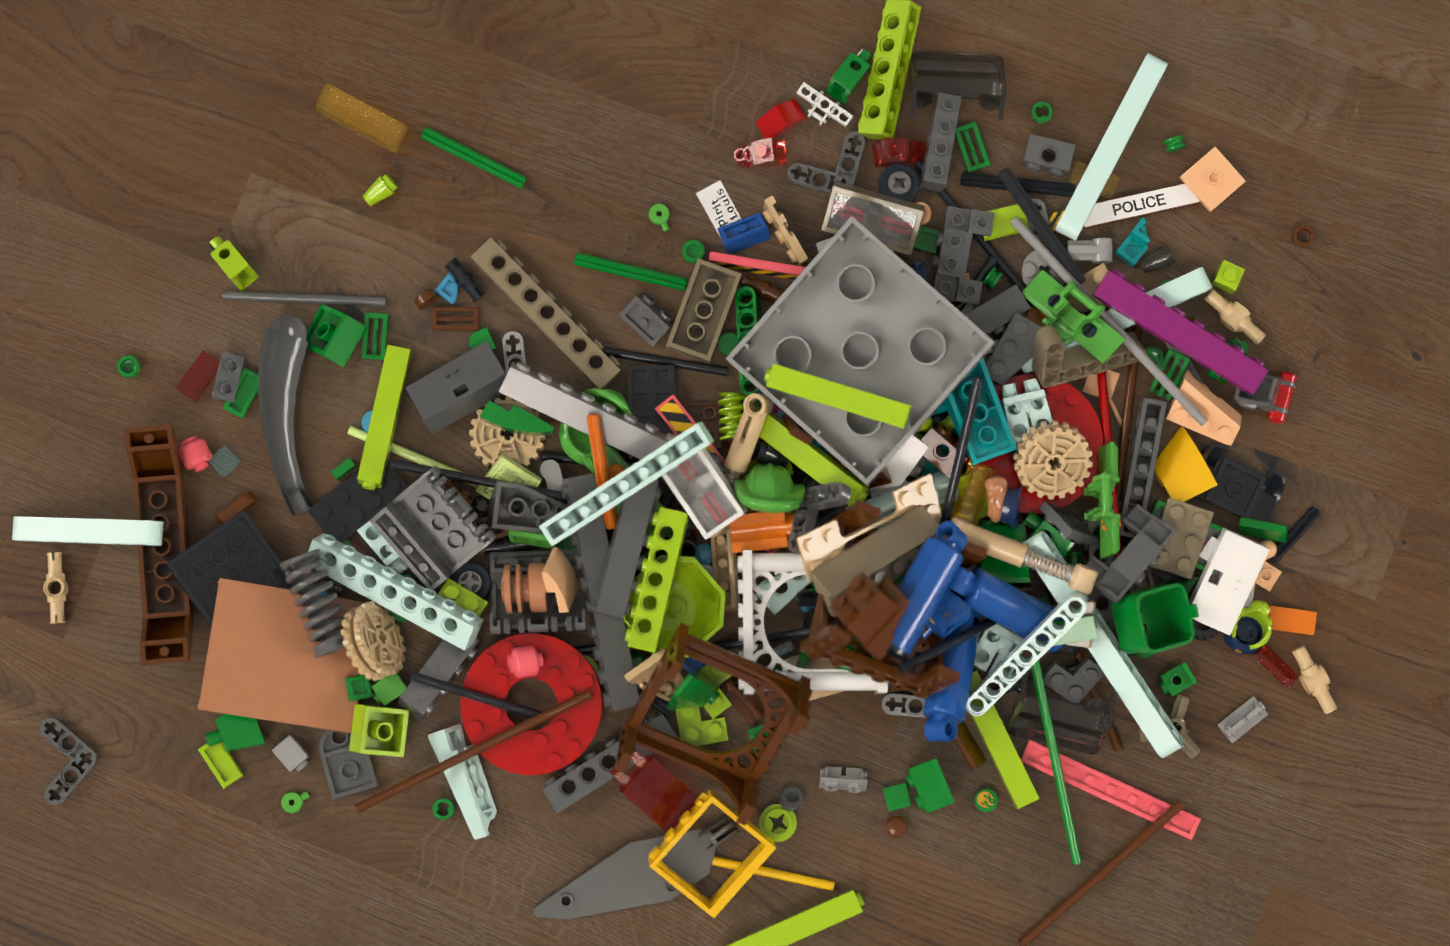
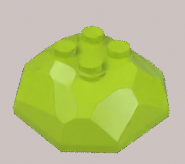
(694, 602)

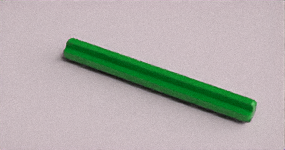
(473, 157)
(630, 271)

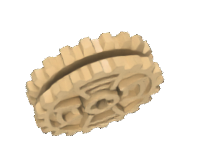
(1045, 444)
(492, 445)
(373, 641)

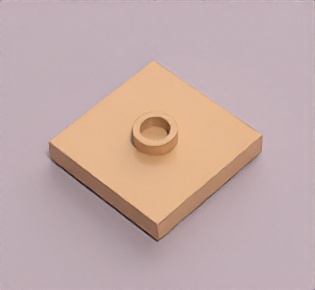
(1212, 179)

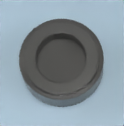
(791, 798)

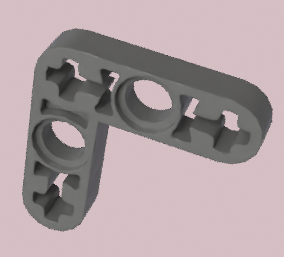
(840, 173)
(814, 502)
(74, 755)

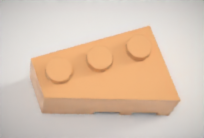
(1222, 419)

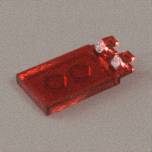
(656, 791)

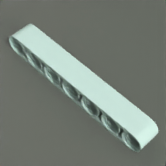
(87, 531)
(1031, 643)

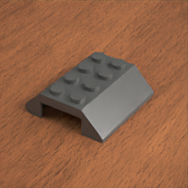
(432, 529)
(527, 620)

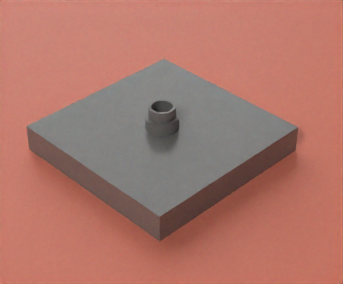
(868, 326)

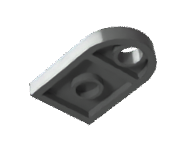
(345, 770)

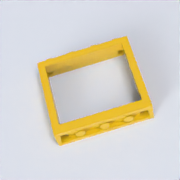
(735, 881)

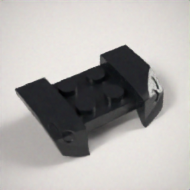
(1239, 488)

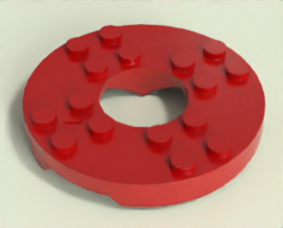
(1065, 405)
(564, 737)

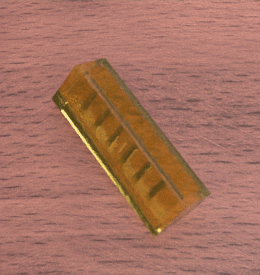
(362, 118)
(973, 493)

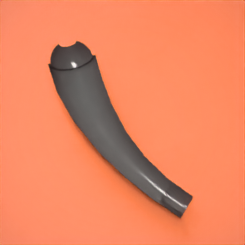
(281, 366)

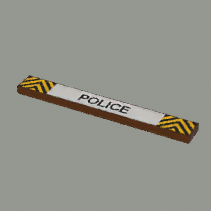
(1134, 206)

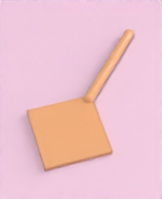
(1091, 388)

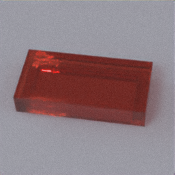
(198, 376)

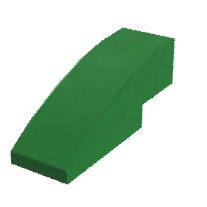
(515, 421)

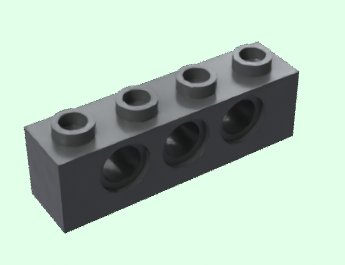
(940, 142)

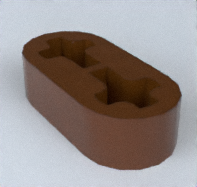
(243, 503)

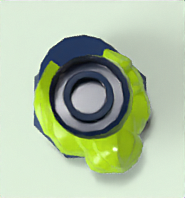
(1251, 629)

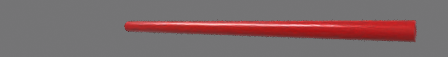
(1106, 430)

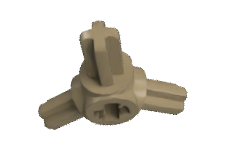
(1177, 717)

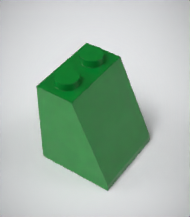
(1001, 569)

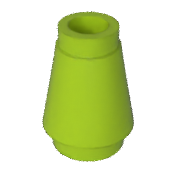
(380, 189)

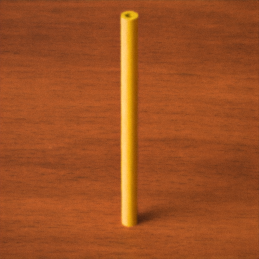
(777, 874)

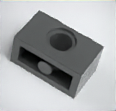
(1060, 150)

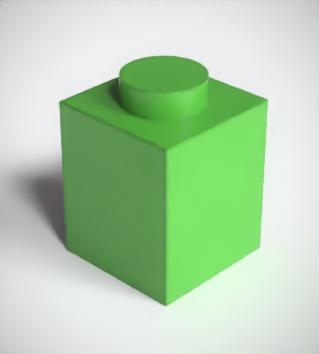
(388, 689)

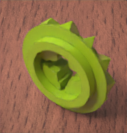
(779, 834)

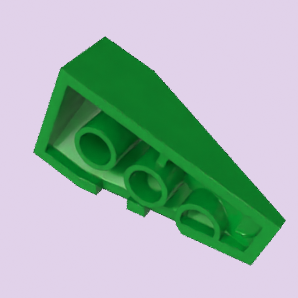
(694, 692)

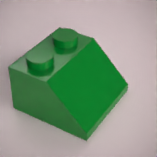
(333, 335)
(929, 785)

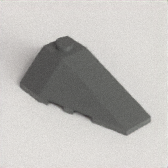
(520, 508)

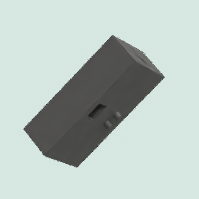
(458, 388)

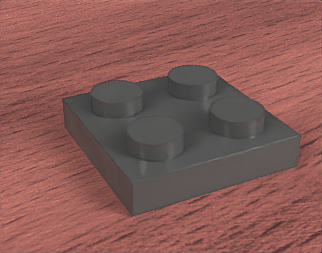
(1068, 524)

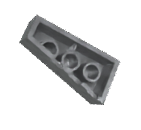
(443, 665)

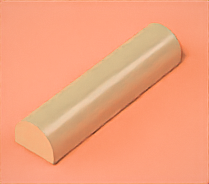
(725, 569)

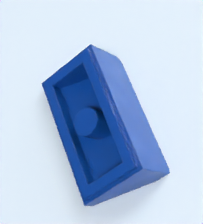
(744, 233)

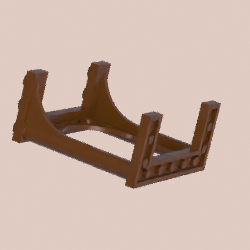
(830, 642)
(737, 780)

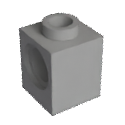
(292, 754)

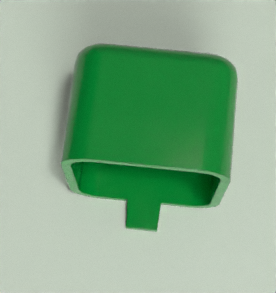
(1163, 613)

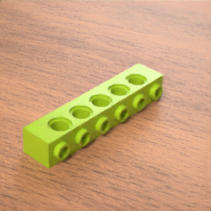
(891, 81)
(678, 522)

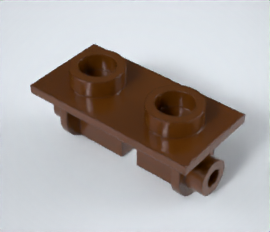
(746, 705)

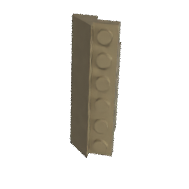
(879, 554)

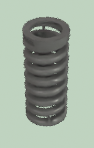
(301, 565)

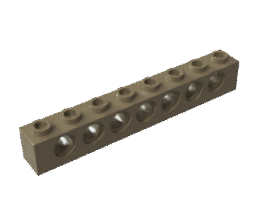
(484, 260)

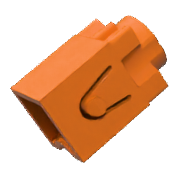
(761, 530)

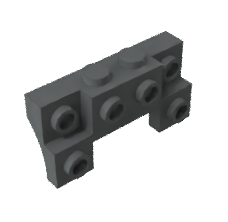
(954, 252)
(1142, 551)

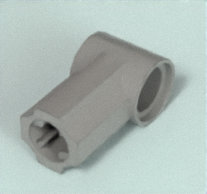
(1097, 250)

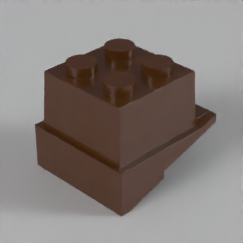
(871, 612)

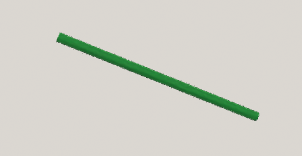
(1056, 763)

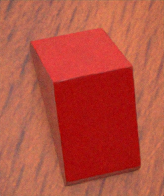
(780, 119)

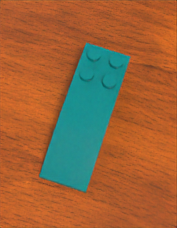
(990, 431)

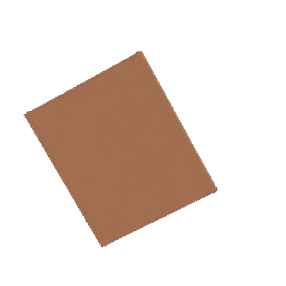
(266, 665)

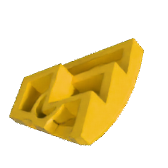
(1183, 469)

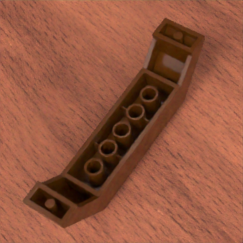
(161, 497)

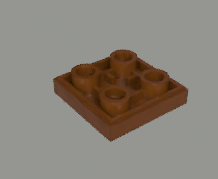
(708, 414)

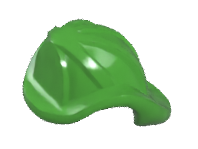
(577, 443)
(769, 489)

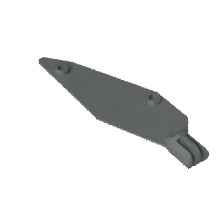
(629, 882)

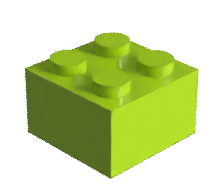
(379, 730)

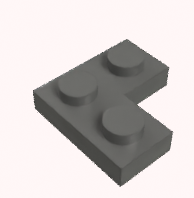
(1073, 684)

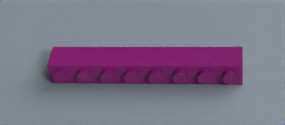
(1179, 332)

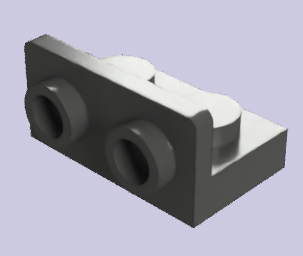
(647, 318)

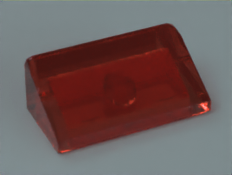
(1275, 666)

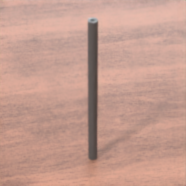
(304, 298)

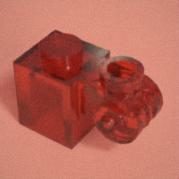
(897, 151)
(763, 153)

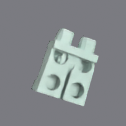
(1024, 407)
(382, 548)
(994, 641)

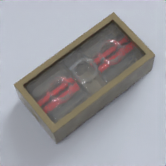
(886, 217)

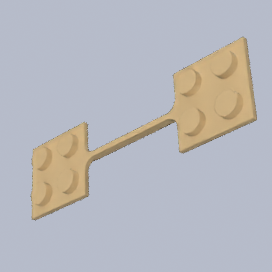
(826, 541)

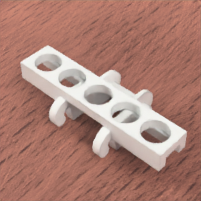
(816, 103)

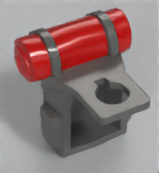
(1271, 396)

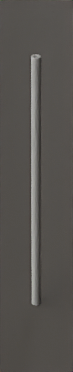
(1129, 343)

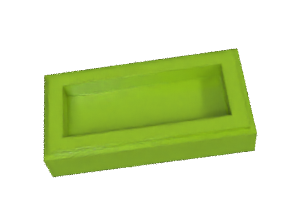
(221, 764)

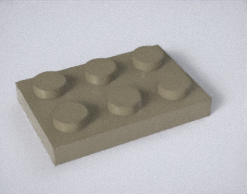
(1183, 549)

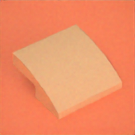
(561, 579)

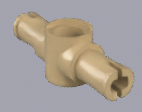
(1234, 316)
(56, 574)
(1314, 679)

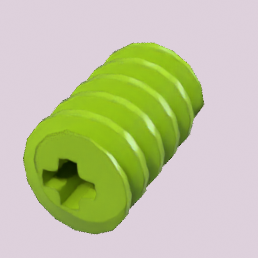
(732, 413)

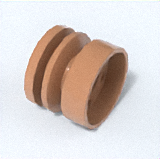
(524, 588)

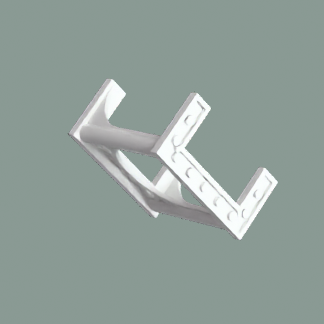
(760, 564)

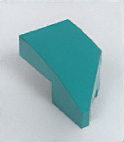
(1134, 245)

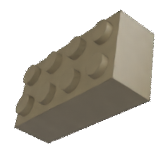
(703, 311)

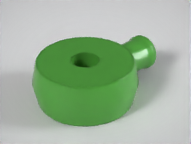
(663, 219)
(298, 799)

